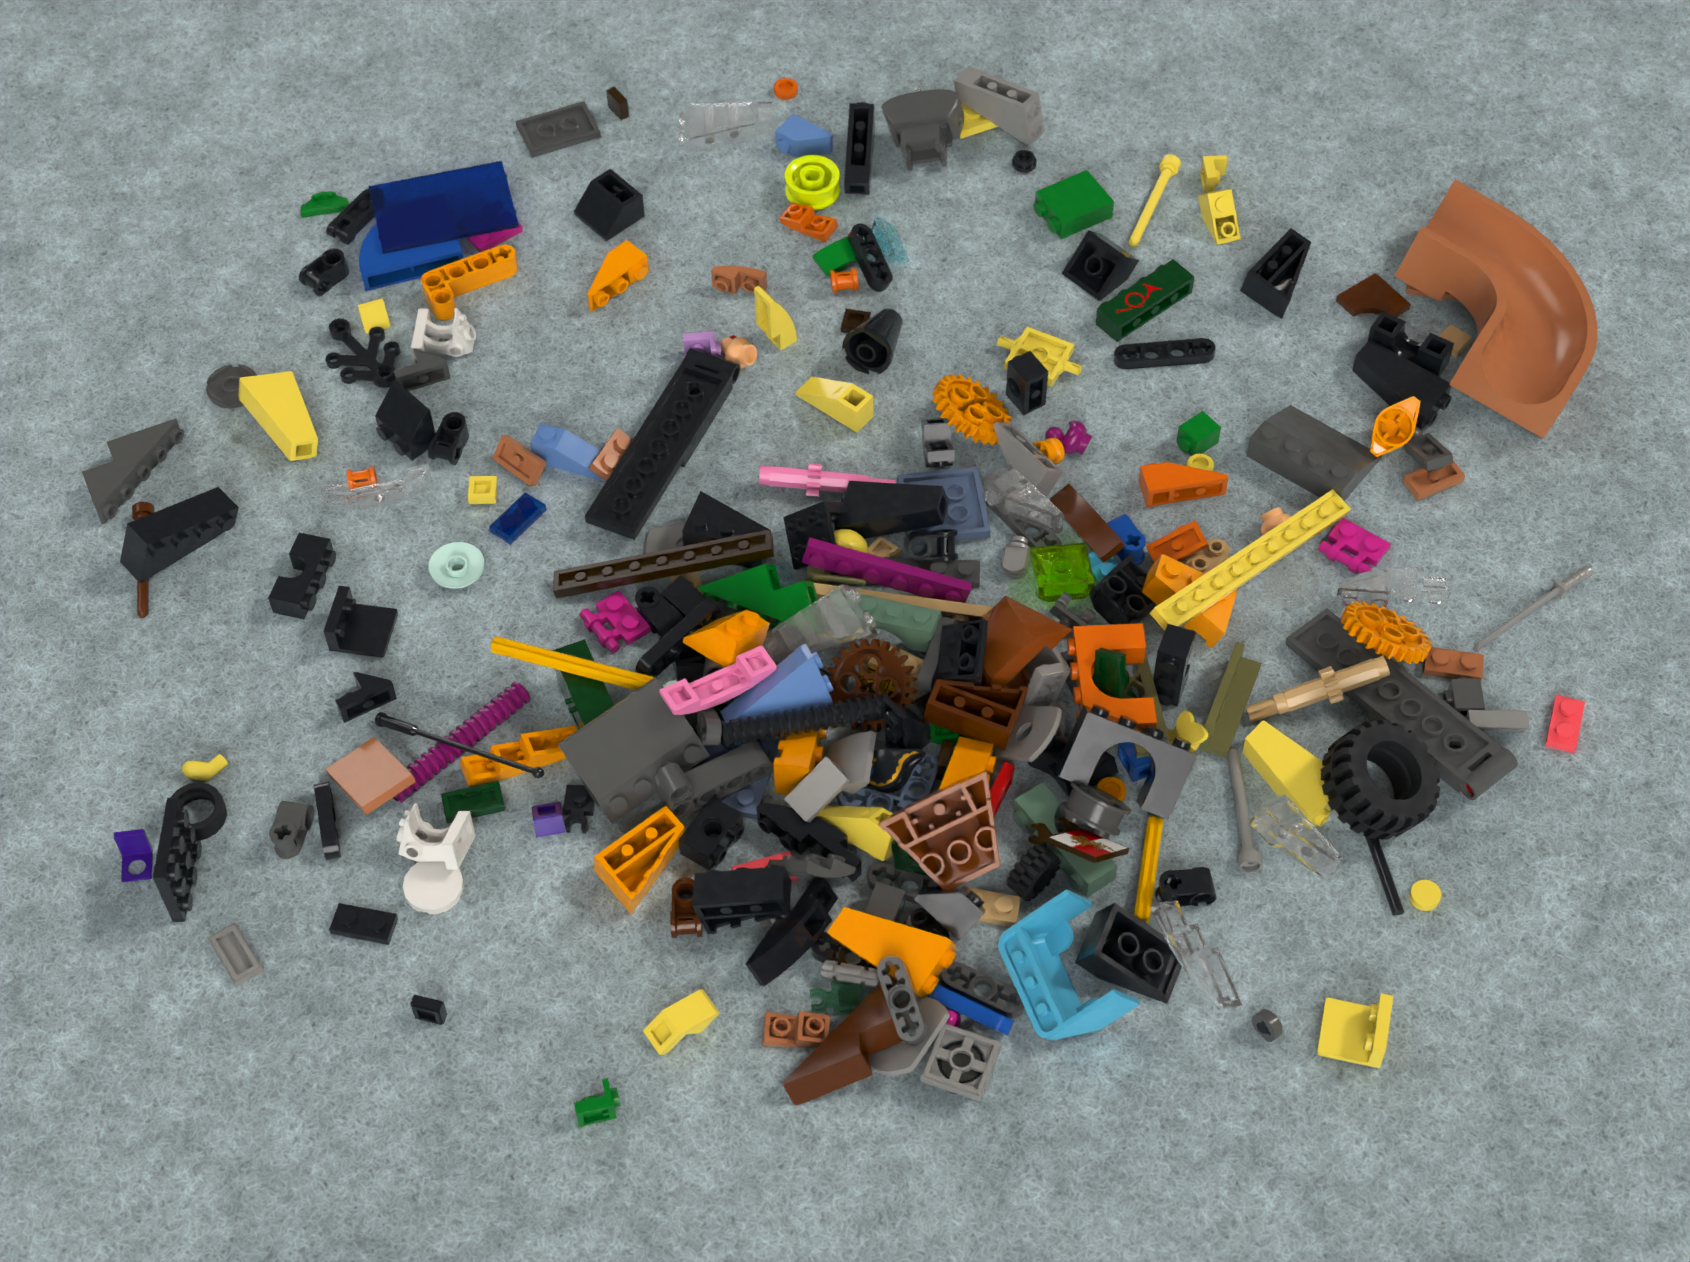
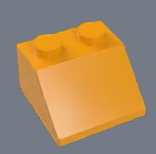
(729, 637)

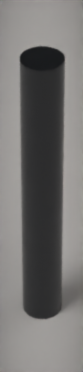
(1385, 876)

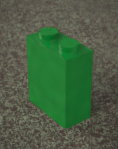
(1073, 204)

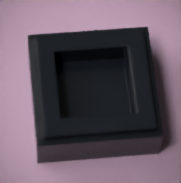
(428, 1009)

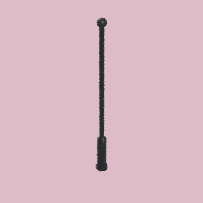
(410, 729)

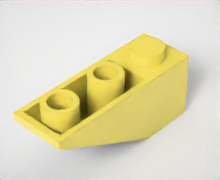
(839, 400)
(861, 827)

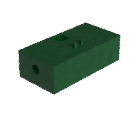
(583, 695)

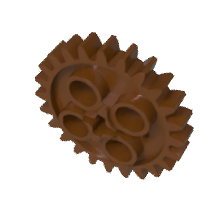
(889, 668)

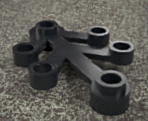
(362, 356)

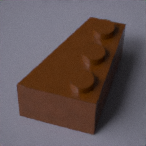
(975, 711)

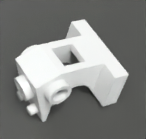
(428, 334)
(436, 845)

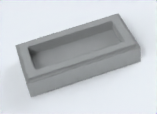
(235, 955)

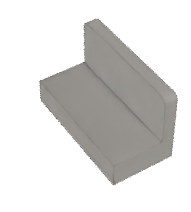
(817, 789)

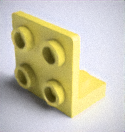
(1355, 1031)

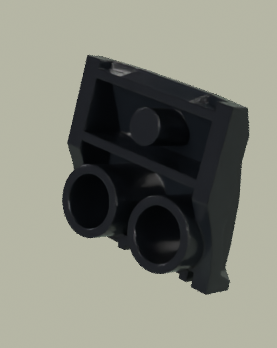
(1120, 594)

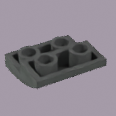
(815, 866)

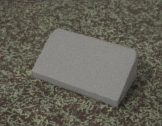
(1499, 720)

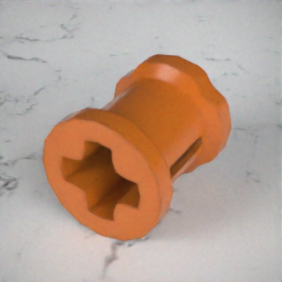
(843, 280)
(353, 476)

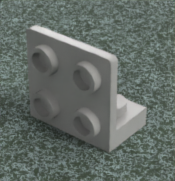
(1048, 676)

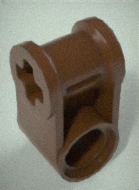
(683, 916)

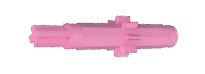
(811, 479)

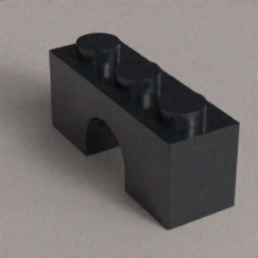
(1430, 355)
(298, 594)
(1172, 664)

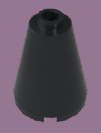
(873, 342)

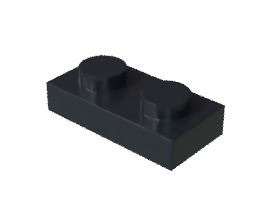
(363, 923)

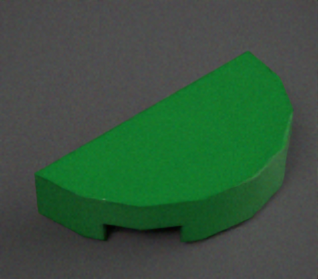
(322, 204)

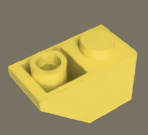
(1220, 215)

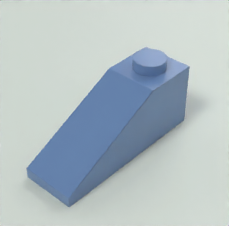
(564, 450)

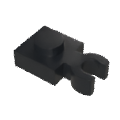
(577, 805)

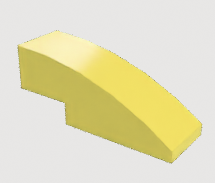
(773, 319)

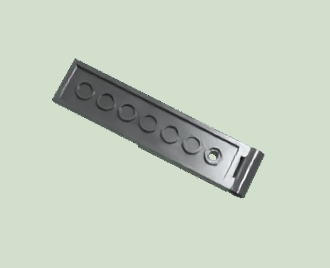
(1463, 752)

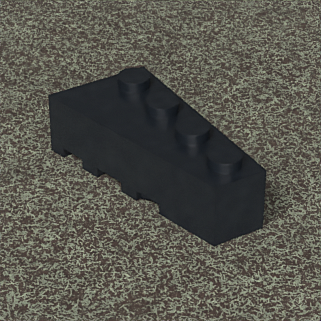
(175, 532)

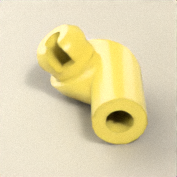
(202, 770)

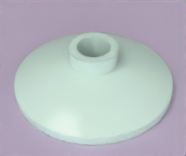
(455, 556)

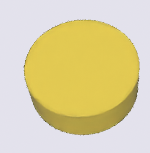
(1201, 461)
(1425, 895)

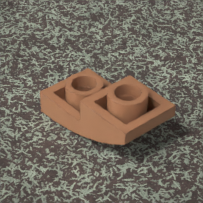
(733, 277)
(795, 1031)

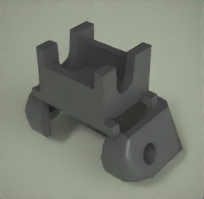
(918, 122)

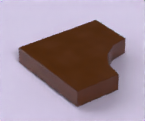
(1373, 296)

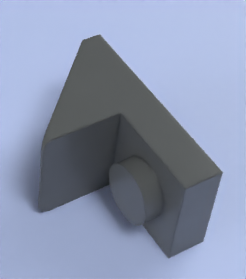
(427, 371)

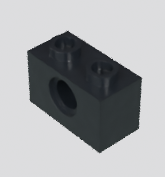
(1026, 382)
(713, 819)

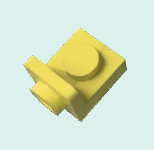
(1211, 170)

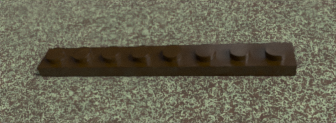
(663, 563)

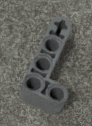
(717, 778)

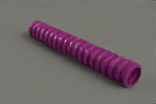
(471, 731)

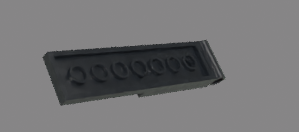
(663, 443)

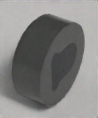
(1267, 1025)

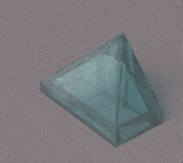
(889, 241)

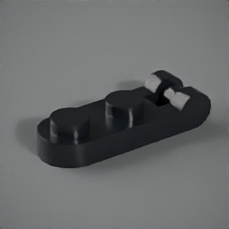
(354, 216)

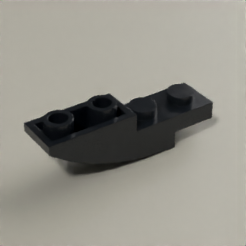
(799, 835)
(792, 937)

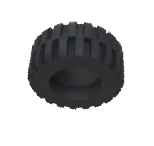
(1403, 761)

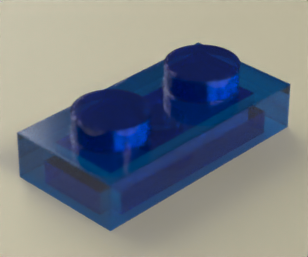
(517, 518)

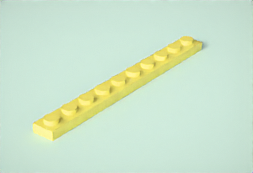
(1250, 561)

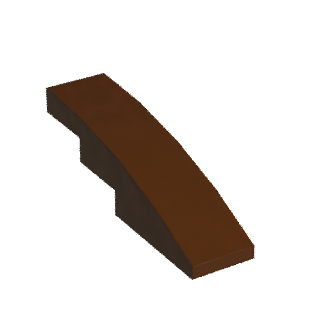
(1087, 523)

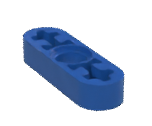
(972, 1009)

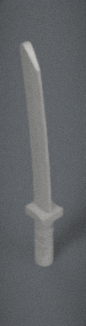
(1558, 589)

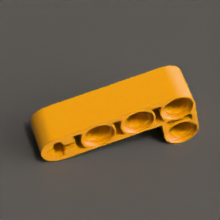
(464, 276)

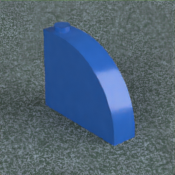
(404, 265)

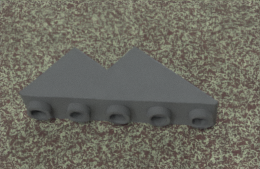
(133, 461)

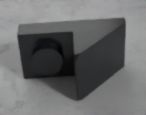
(370, 695)

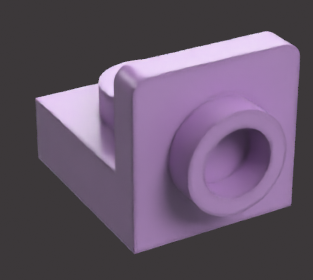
(703, 342)

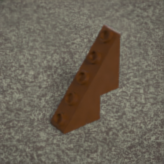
(845, 1052)

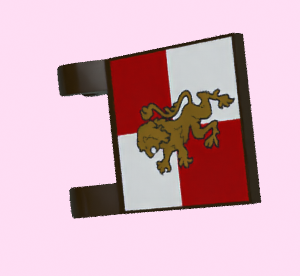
(1078, 842)

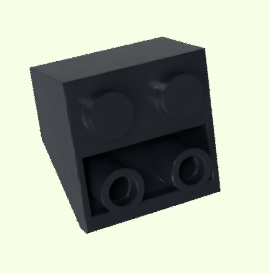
(609, 205)
(962, 651)

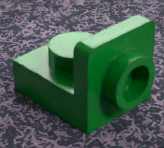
(597, 1109)

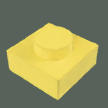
(482, 489)

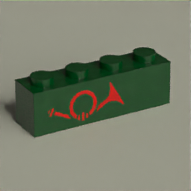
(1144, 300)

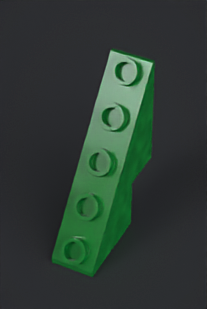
(762, 592)

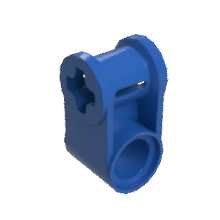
(1131, 537)

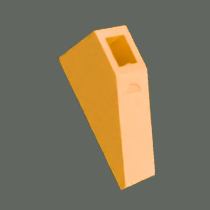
(618, 271)

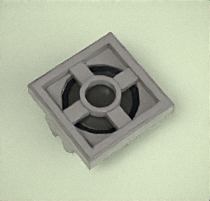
(959, 1064)

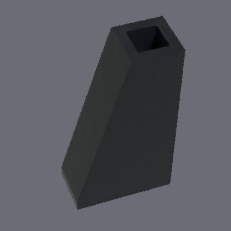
(859, 148)
(1399, 379)
(891, 508)

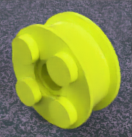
(812, 181)

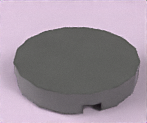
(223, 392)

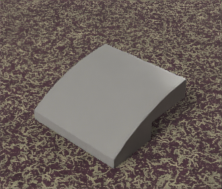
(854, 757)

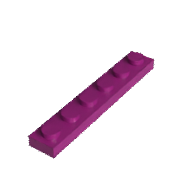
(885, 572)

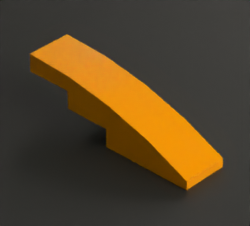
(532, 749)

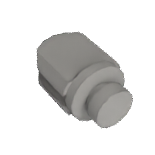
(1016, 558)

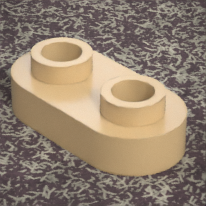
(1208, 557)

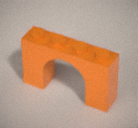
(1120, 638)

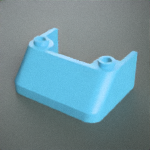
(1033, 961)

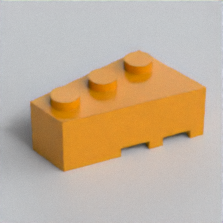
(1169, 577)
(797, 759)
(639, 857)

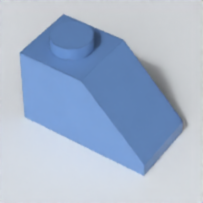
(802, 138)

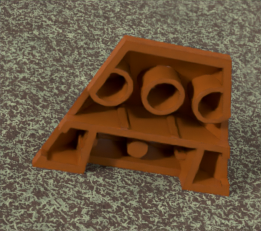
(1014, 639)
(949, 832)

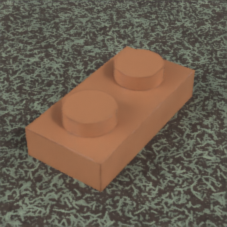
(610, 454)
(519, 460)
(1426, 483)
(1453, 664)

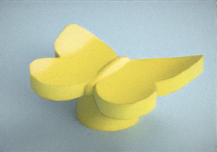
(1188, 730)

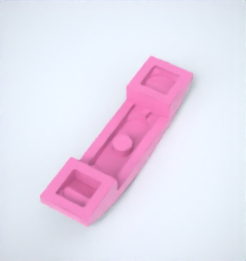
(721, 685)

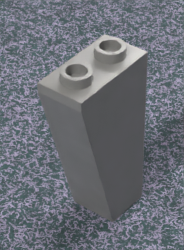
(1002, 103)

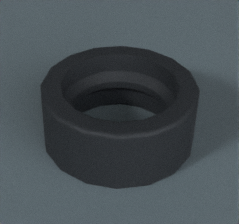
(204, 791)

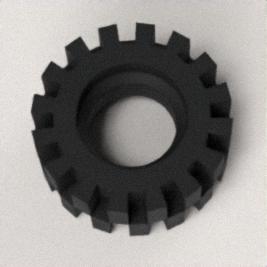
(1033, 872)

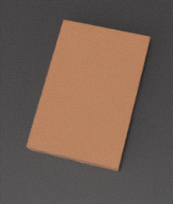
(370, 775)

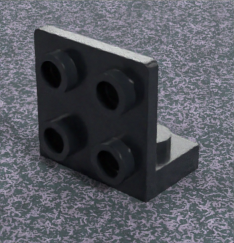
(813, 523)
(358, 627)

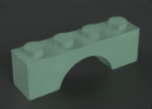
(908, 622)
(1043, 806)

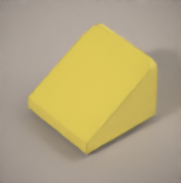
(373, 315)

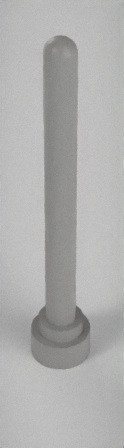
(1249, 858)

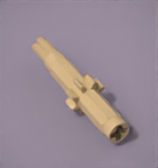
(1328, 685)

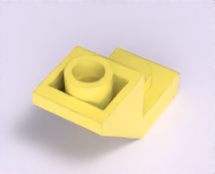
(684, 1017)

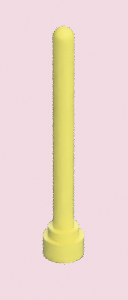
(1168, 167)

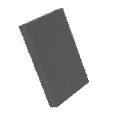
(558, 129)

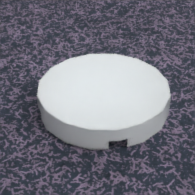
(432, 887)

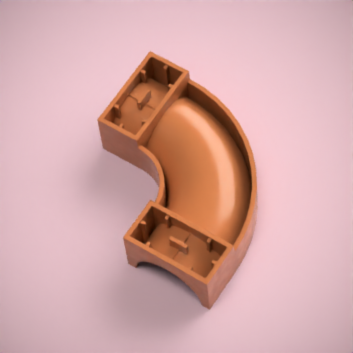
(1525, 301)

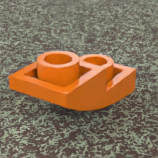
(804, 220)

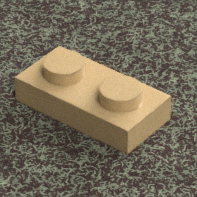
(999, 907)

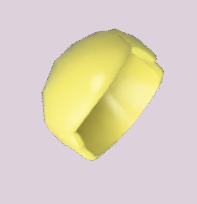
(850, 539)

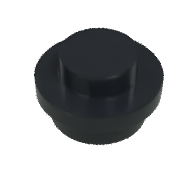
(1024, 161)

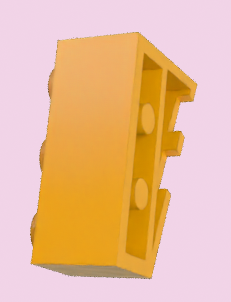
(969, 759)

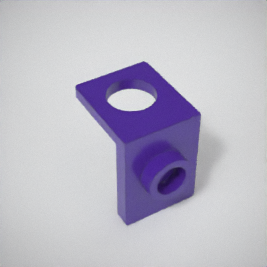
(134, 846)

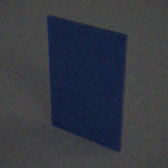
(443, 207)

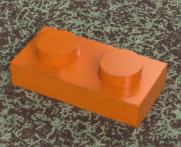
(1179, 543)

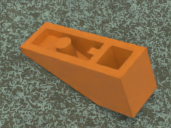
(1176, 483)

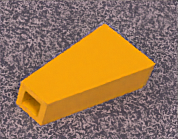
(877, 938)

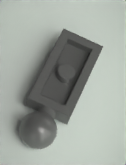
(1428, 451)

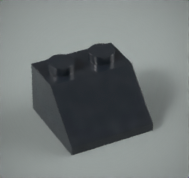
(1099, 265)
(404, 422)

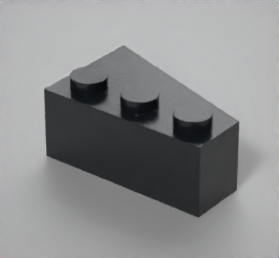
(1277, 273)
(714, 521)
(740, 895)

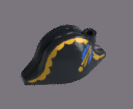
(893, 768)

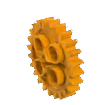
(970, 407)
(1386, 632)

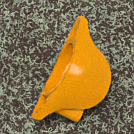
(1394, 426)

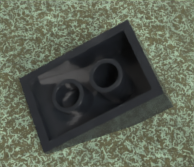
(1129, 954)

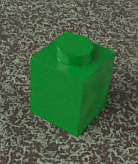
(1198, 434)

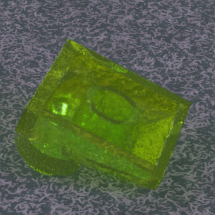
(1060, 570)

